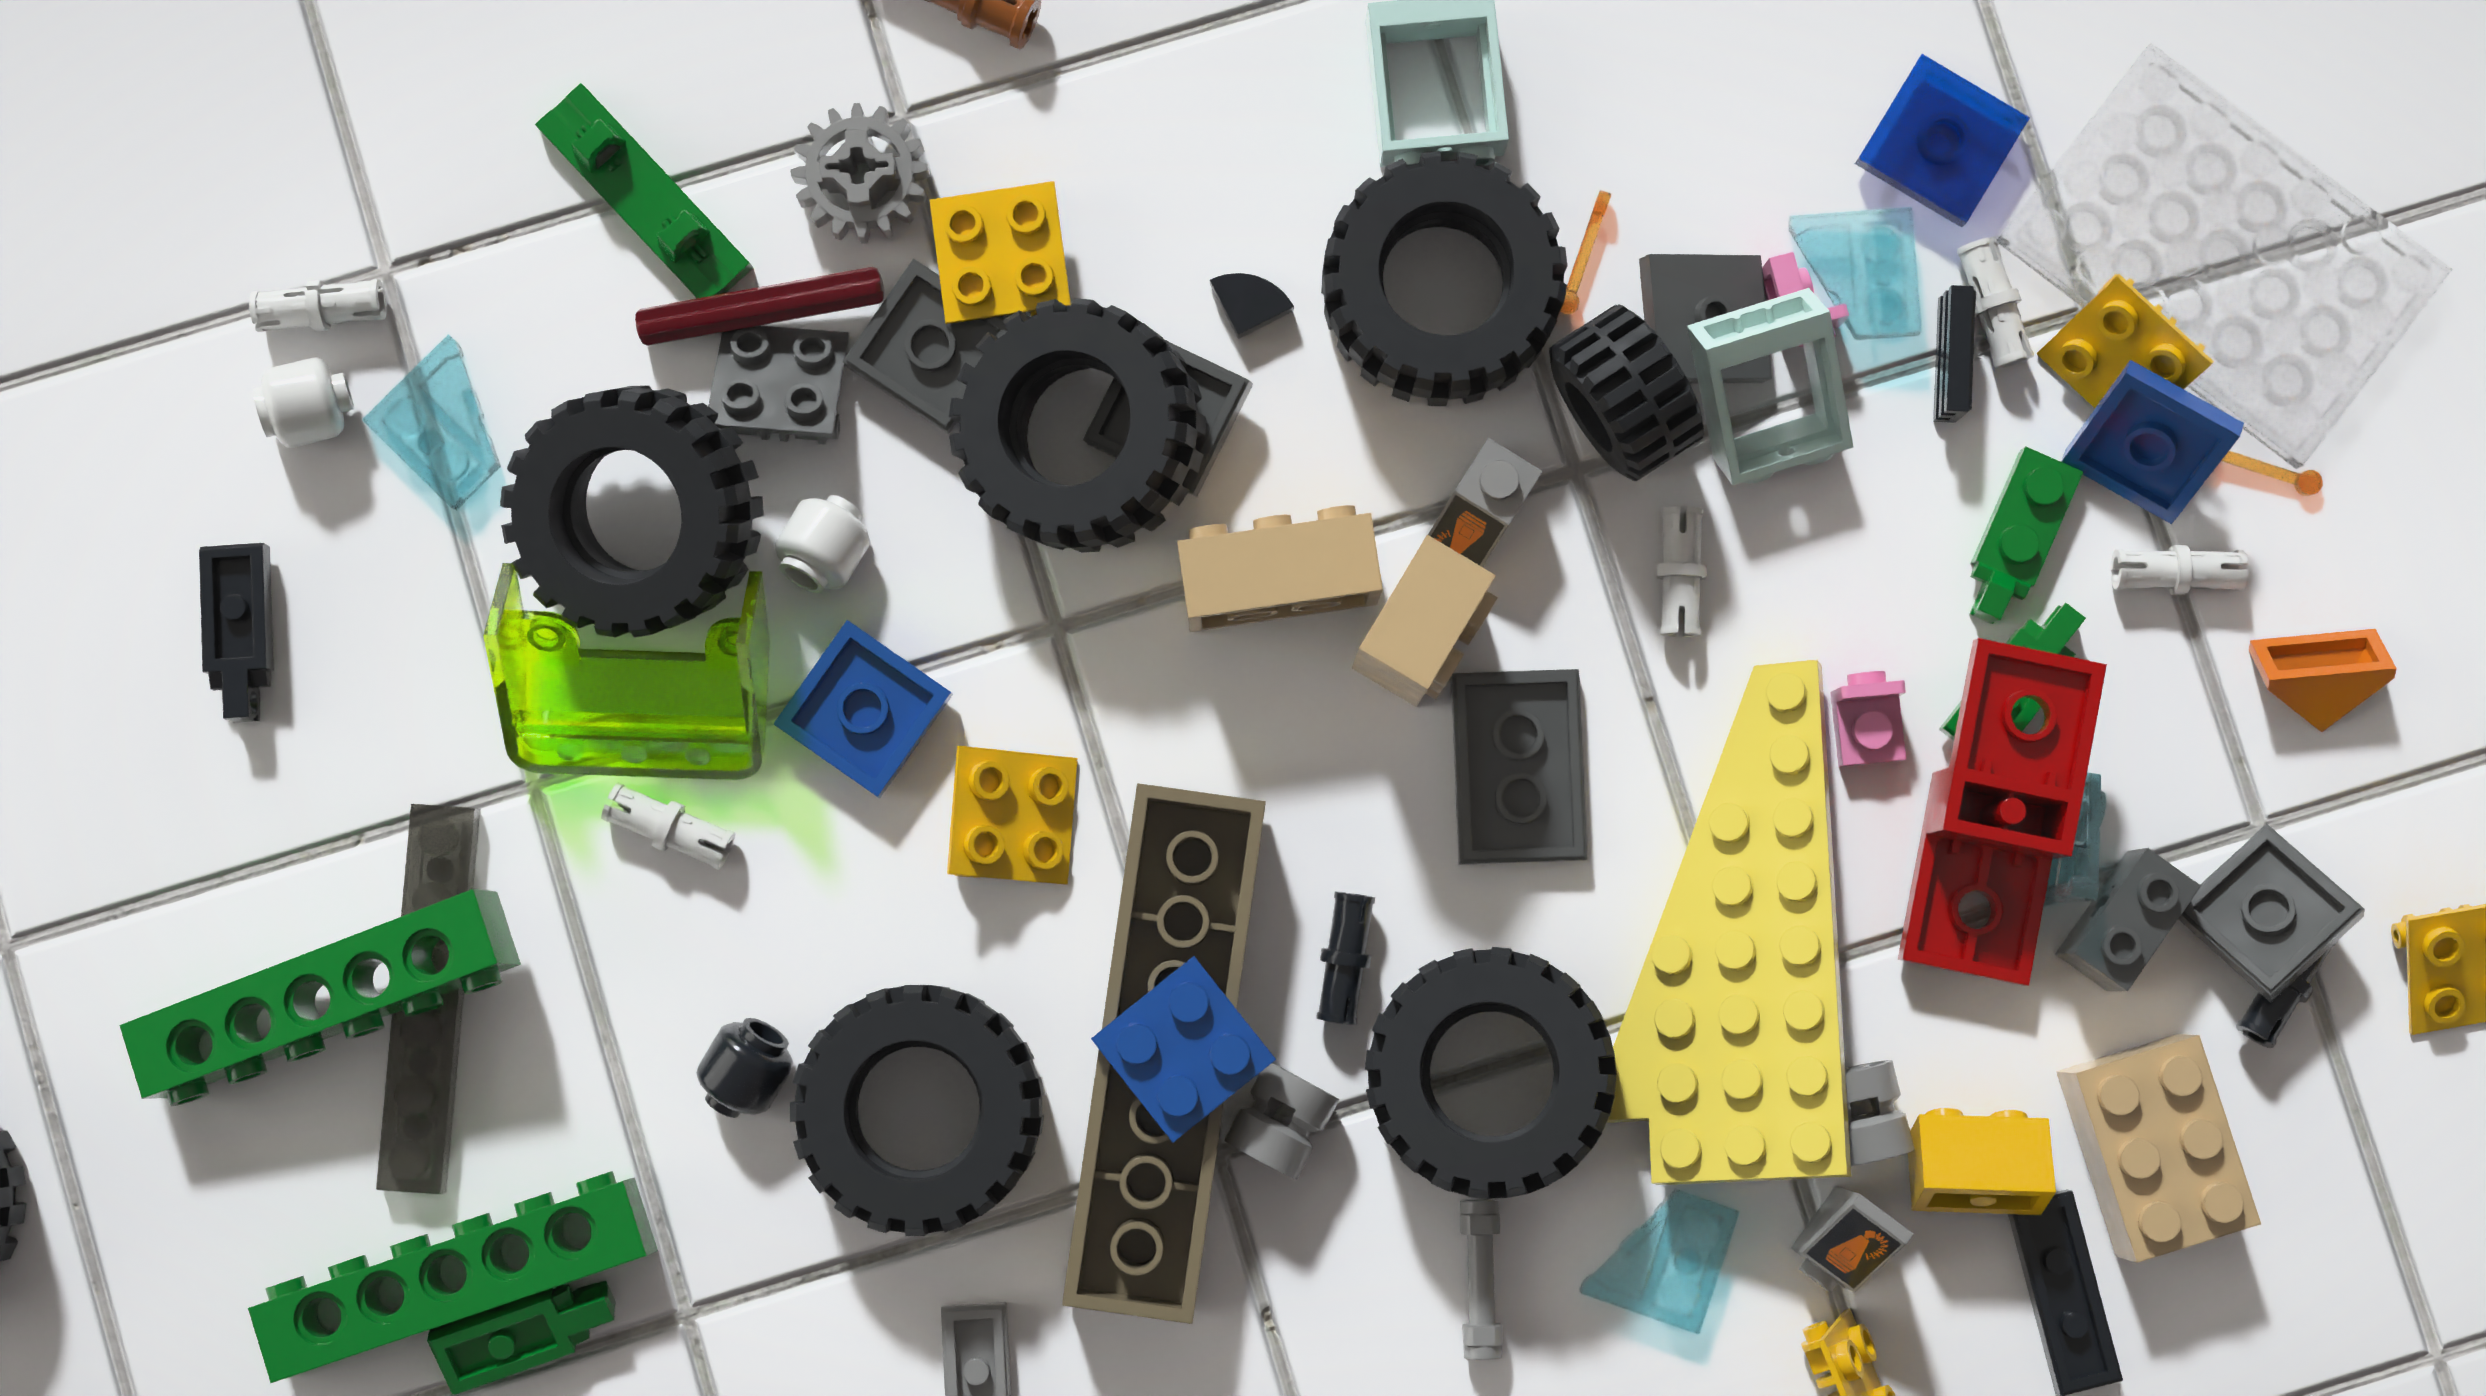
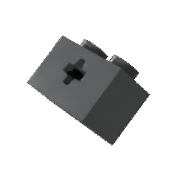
(2128, 920)

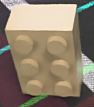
(1279, 569)
(1430, 609)
(2158, 1147)

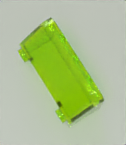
(629, 708)

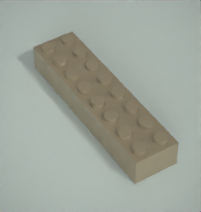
(1138, 1191)

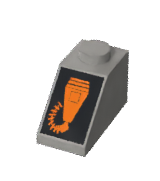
(1485, 502)
(1848, 1241)

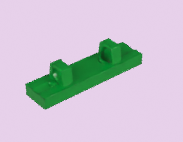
(644, 195)

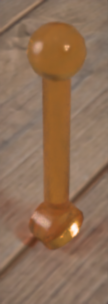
(1572, 300)
(2305, 483)

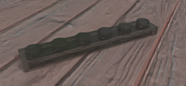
(426, 1046)

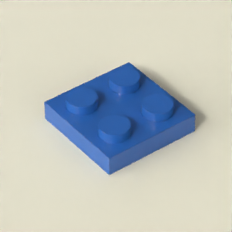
(2152, 442)
(863, 709)
(1183, 1049)

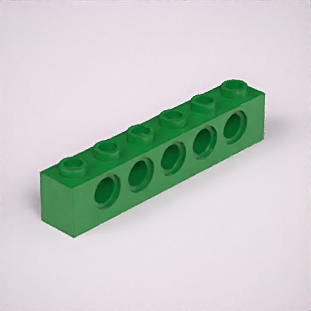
(167, 1041)
(296, 1342)

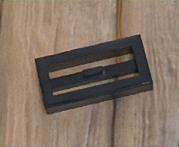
(1954, 354)

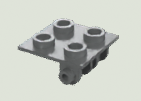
(779, 382)

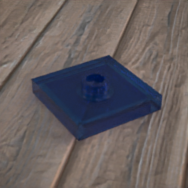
(1942, 140)

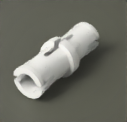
(1996, 302)
(317, 305)
(2179, 569)
(1681, 571)
(668, 825)

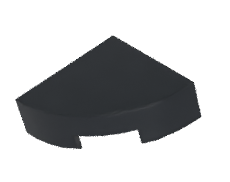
(1249, 301)

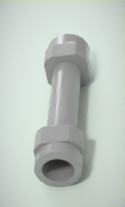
(1481, 1336)

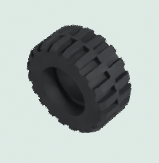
(1456, 198)
(1011, 381)
(554, 527)
(1403, 1055)
(830, 1126)

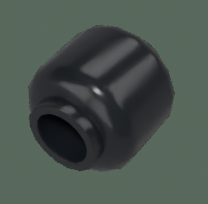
(745, 1068)

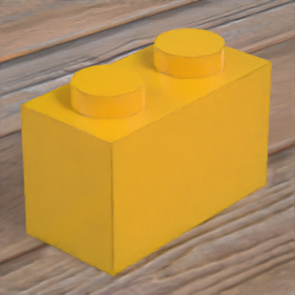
(1981, 1163)

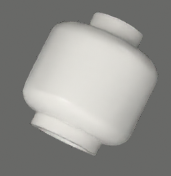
(302, 402)
(822, 543)

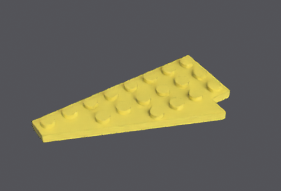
(1740, 993)

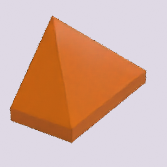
(2324, 672)

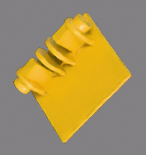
(999, 252)
(2117, 329)
(1012, 815)
(2444, 967)
(1847, 1353)

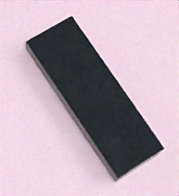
(2065, 1297)

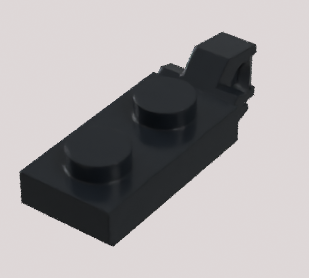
(237, 625)

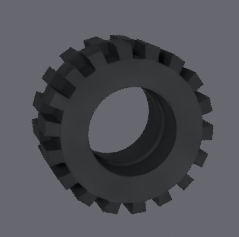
(1626, 392)

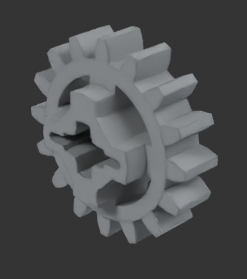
(885, 173)

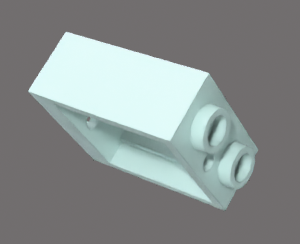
(1430, 20)
(1757, 333)

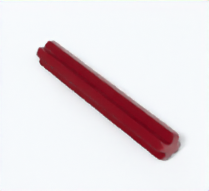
(759, 306)

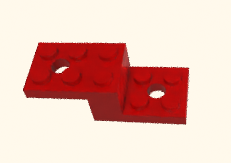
(2002, 811)

